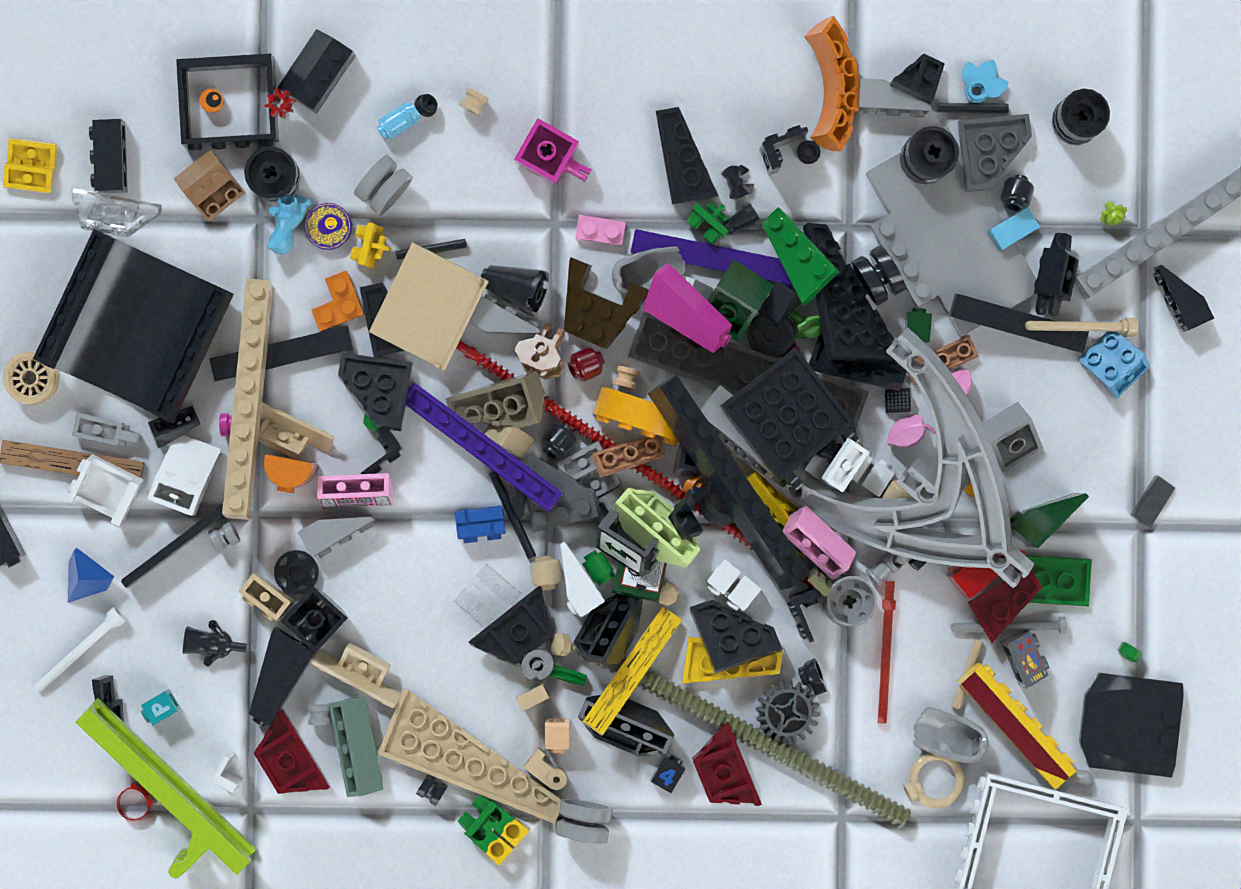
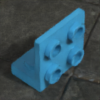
(1115, 362)

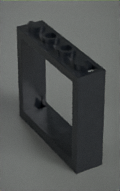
(223, 63)

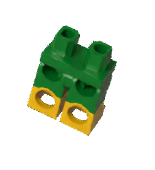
(484, 829)

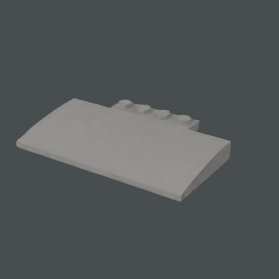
(943, 241)

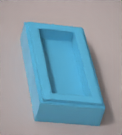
(1013, 229)

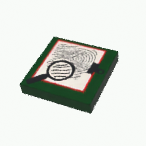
(633, 585)

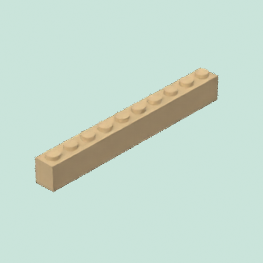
(248, 399)

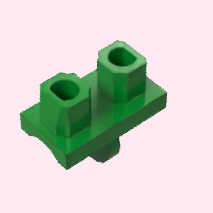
(716, 229)

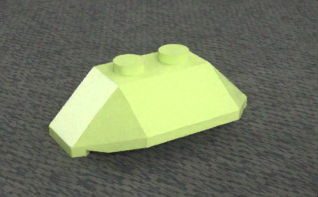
(645, 516)

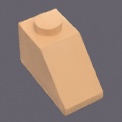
(557, 734)

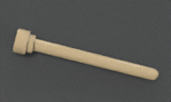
(1128, 326)

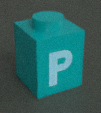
(160, 707)

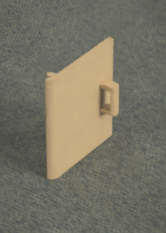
(428, 306)

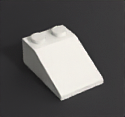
(580, 588)

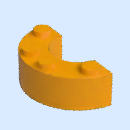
(632, 412)

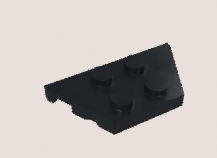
(517, 630)

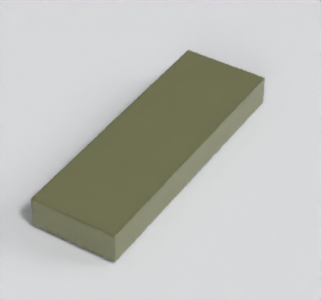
(820, 580)

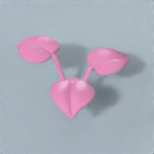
(910, 429)

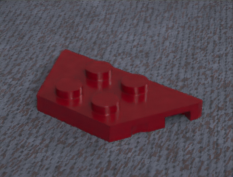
(288, 759)
(725, 770)

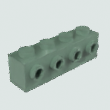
(356, 746)

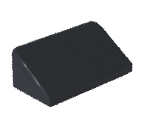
(1152, 501)

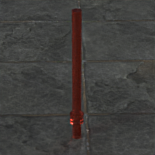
(888, 605)

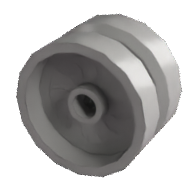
(383, 185)
(583, 821)

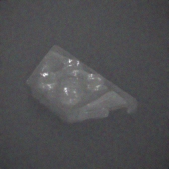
(112, 213)

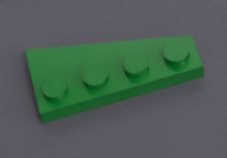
(801, 259)

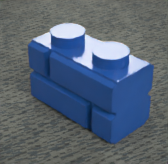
(480, 523)

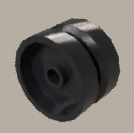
(933, 142)
(264, 162)
(881, 273)

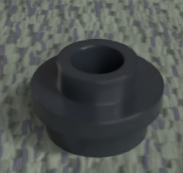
(426, 105)
(808, 145)

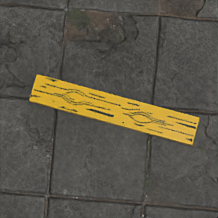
(632, 671)

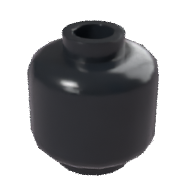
(1017, 193)
(558, 441)

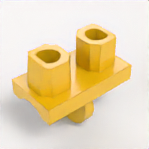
(372, 245)

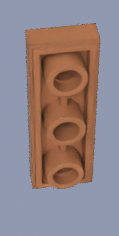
(954, 354)
(617, 459)

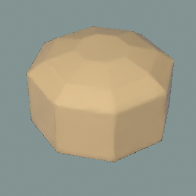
(668, 594)
(560, 644)

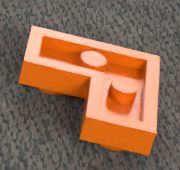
(344, 304)

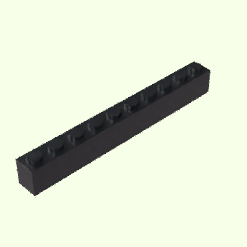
(729, 483)

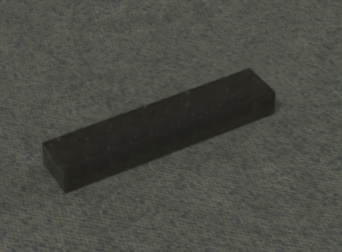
(730, 366)

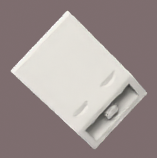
(184, 475)

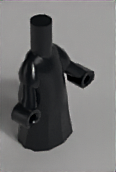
(215, 643)

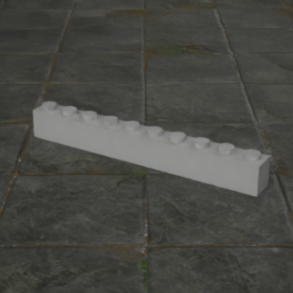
(1159, 235)

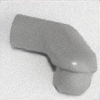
(1079, 777)

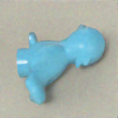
(287, 217)

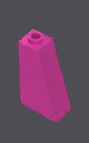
(686, 310)

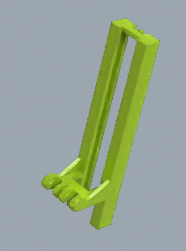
(207, 825)

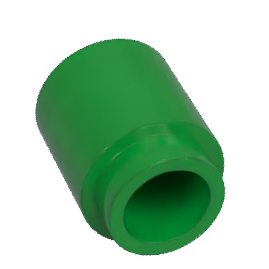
(598, 567)

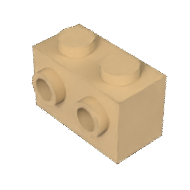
(266, 596)

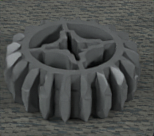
(792, 700)

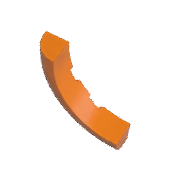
(839, 83)

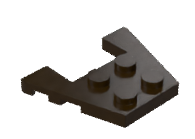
(592, 315)

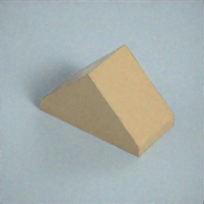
(510, 438)

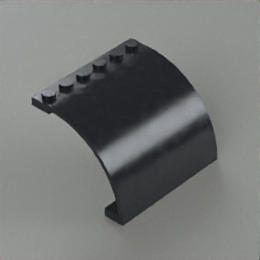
(133, 325)

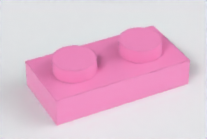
(600, 230)

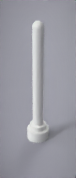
(113, 619)

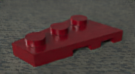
(1003, 603)

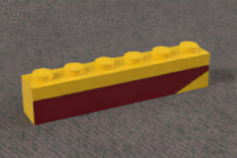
(1016, 725)

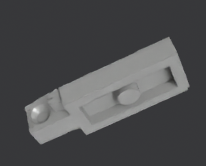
(103, 430)

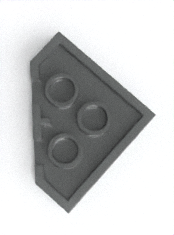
(990, 147)
(574, 506)

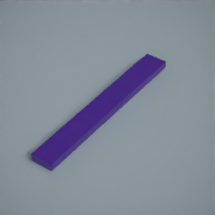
(712, 256)
(483, 448)

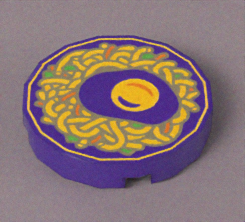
(328, 226)

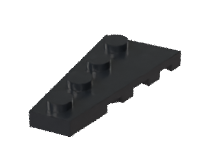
(684, 167)
(871, 373)

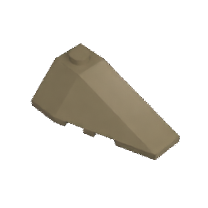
(507, 402)

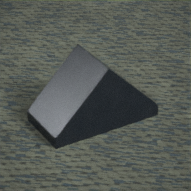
(780, 303)

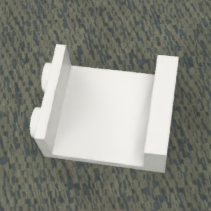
(843, 466)

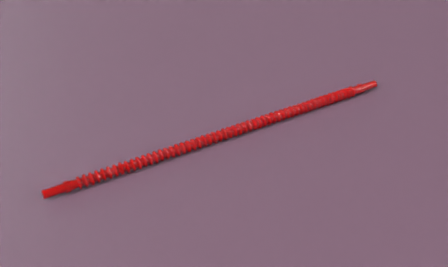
(473, 354)

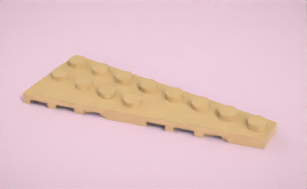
(438, 746)

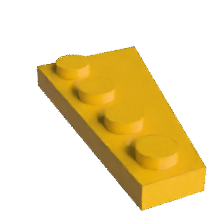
(699, 669)

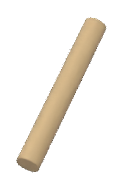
(972, 660)

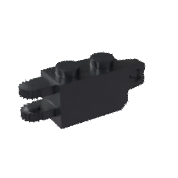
(1055, 275)

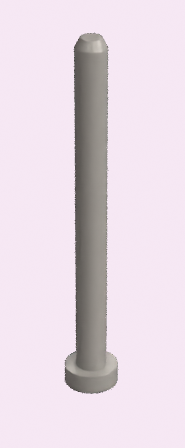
(1059, 624)

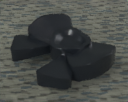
(737, 189)

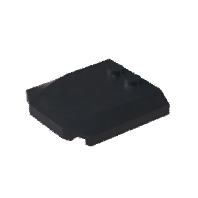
(1131, 724)

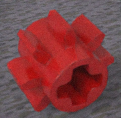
(275, 99)

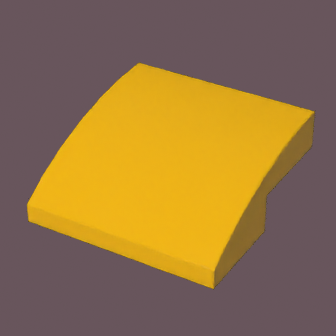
(30, 165)

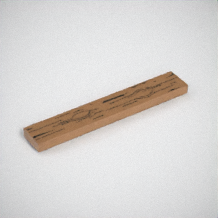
(57, 459)

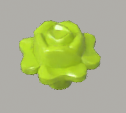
(1113, 214)

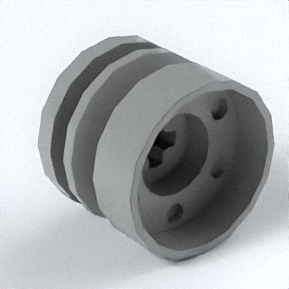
(864, 601)

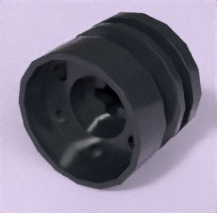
(1092, 111)

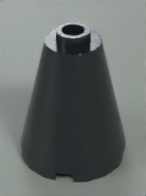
(517, 286)

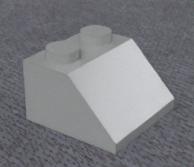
(1012, 436)

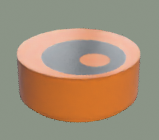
(211, 100)

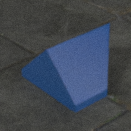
(86, 577)

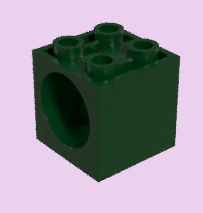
(739, 297)

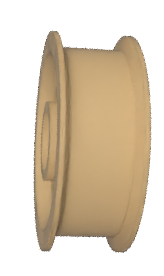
(13, 388)

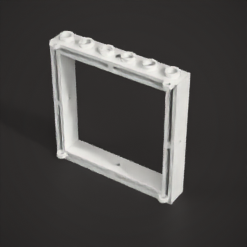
(982, 808)

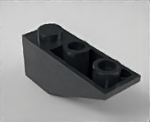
(1188, 304)

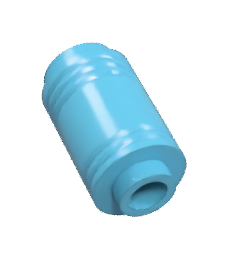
(398, 120)

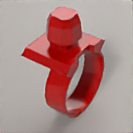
(149, 799)

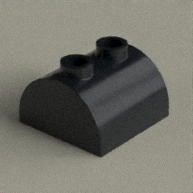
(314, 618)

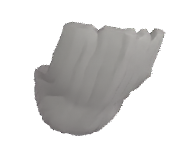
(643, 265)
(950, 736)

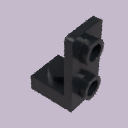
(386, 440)
(682, 515)

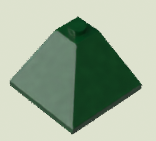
(1039, 522)

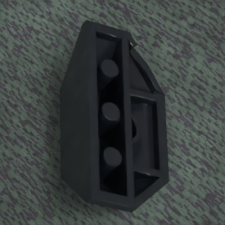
(609, 630)
(633, 729)

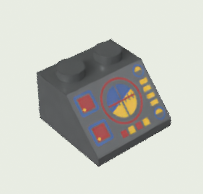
(1025, 658)

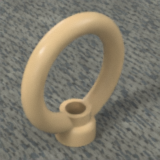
(915, 792)

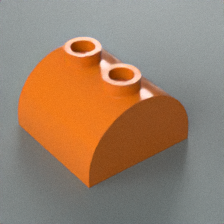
(288, 472)

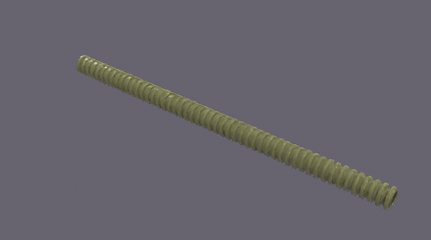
(776, 749)

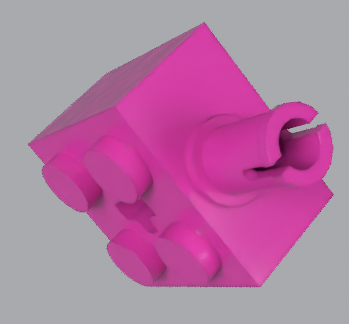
(562, 159)

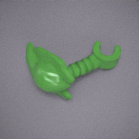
(806, 327)

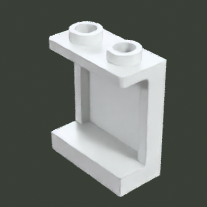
(105, 488)

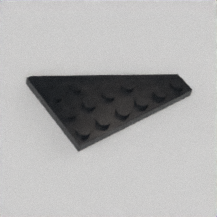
(846, 318)

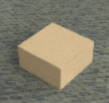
(532, 697)

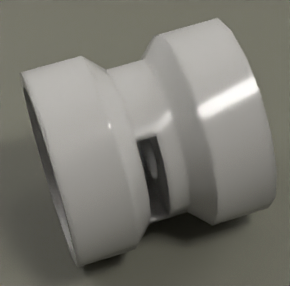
(224, 536)

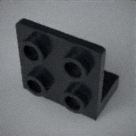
(773, 158)
(806, 598)

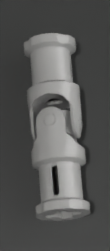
(886, 566)

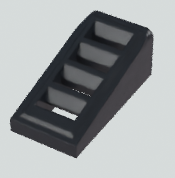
(166, 432)

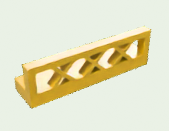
(779, 506)

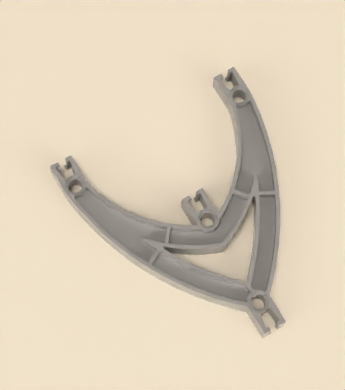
(962, 447)

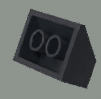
(317, 70)

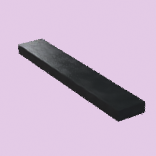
(1013, 322)
(289, 352)
(173, 547)

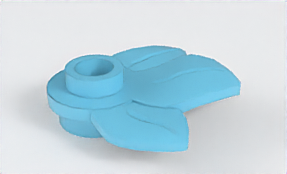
(983, 78)

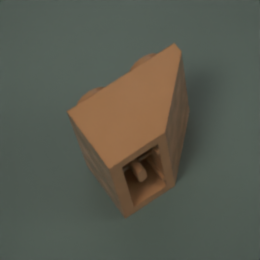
(209, 185)

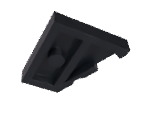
(920, 78)

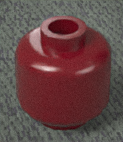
(586, 364)

